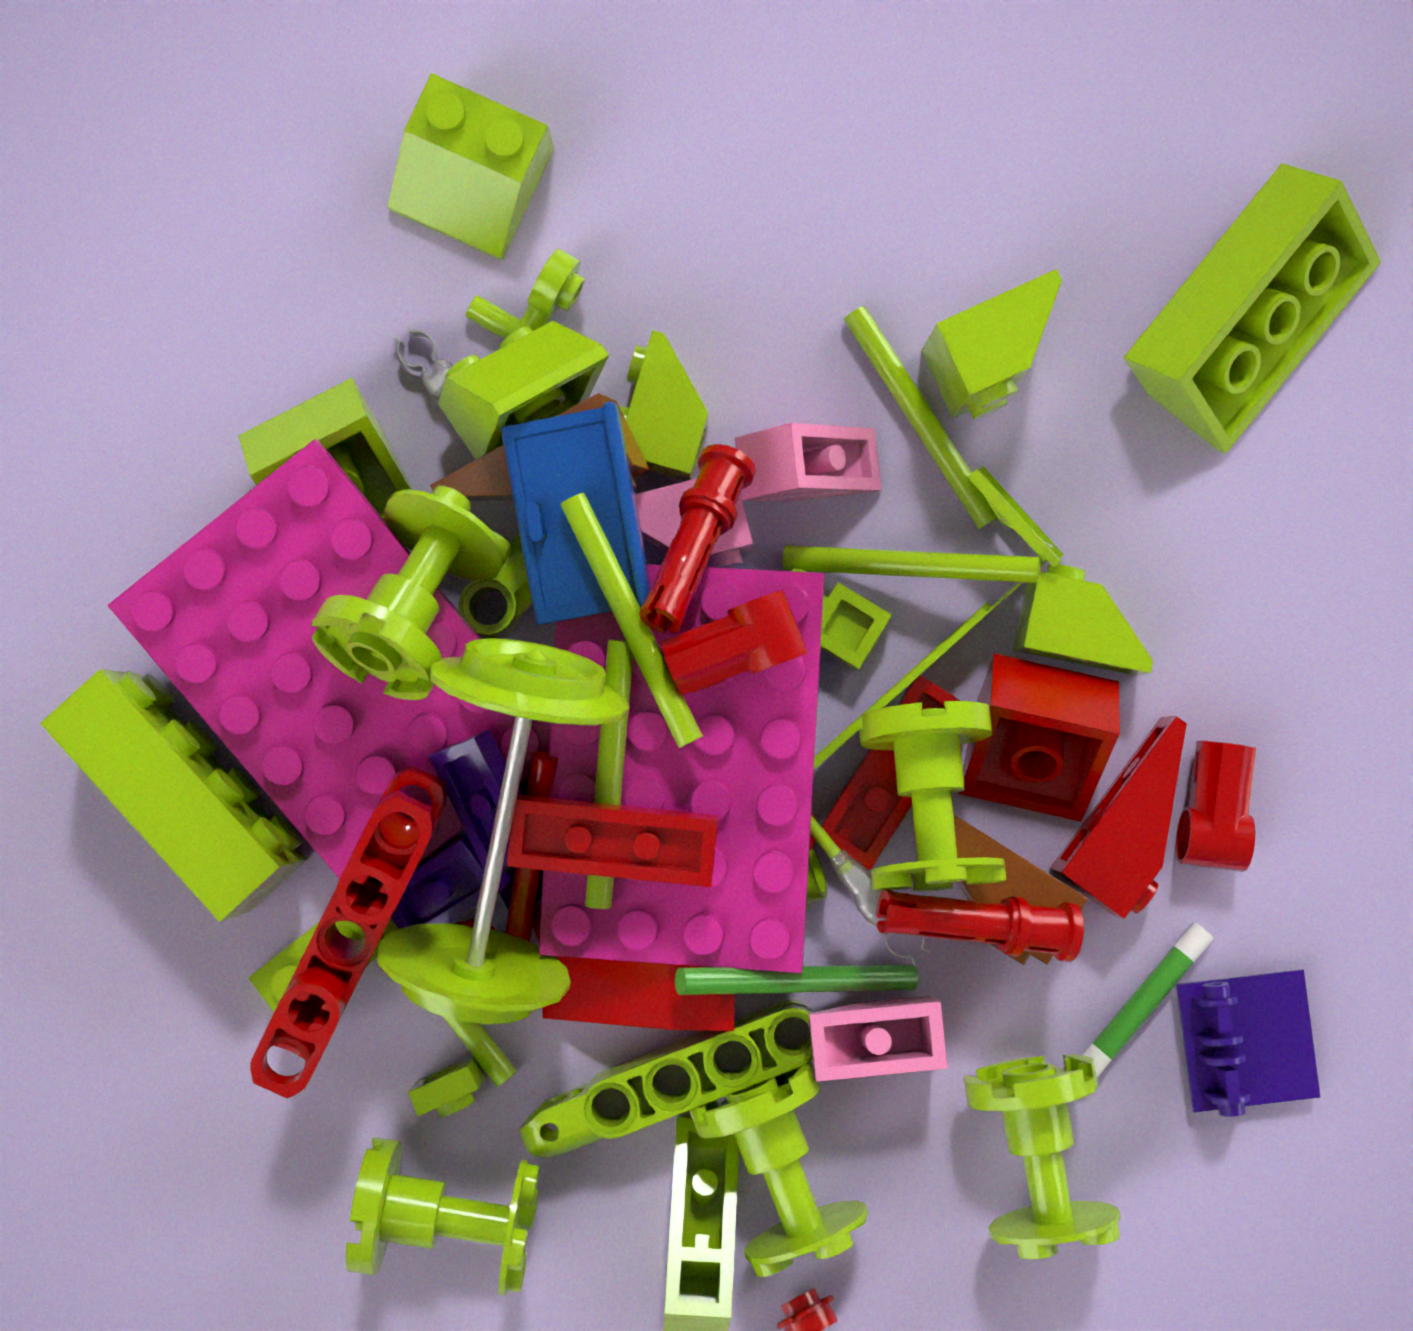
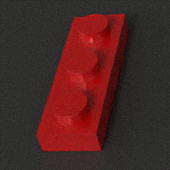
(870, 804)
(613, 841)

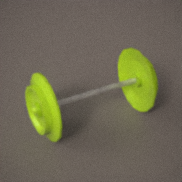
(467, 969)

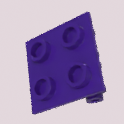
(1248, 1041)

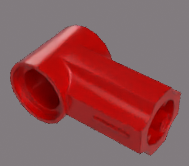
(749, 638)
(1217, 824)

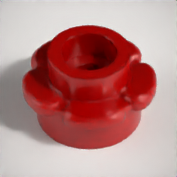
(808, 1313)

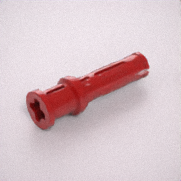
(705, 514)
(1009, 925)

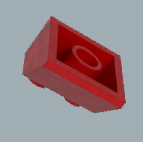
(1046, 737)

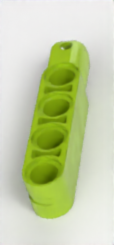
(583, 1124)

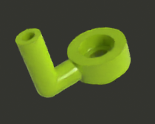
(553, 289)

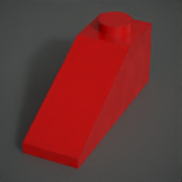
(1127, 831)
(638, 997)

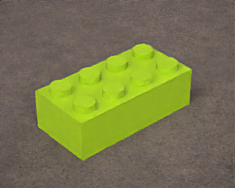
(176, 790)

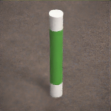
(1148, 996)

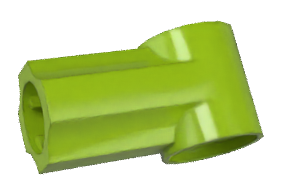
(512, 583)

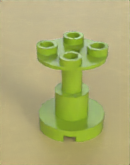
(390, 627)
(929, 771)
(1039, 1128)
(771, 1144)
(417, 1212)

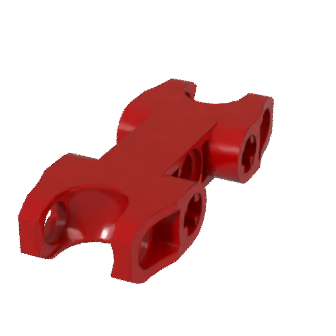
(365, 896)

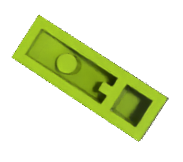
(701, 1231)

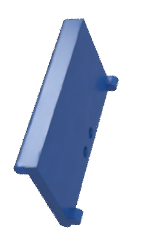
(550, 464)

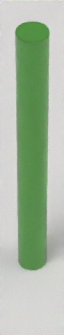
(812, 979)

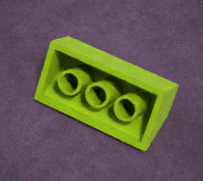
(1255, 305)

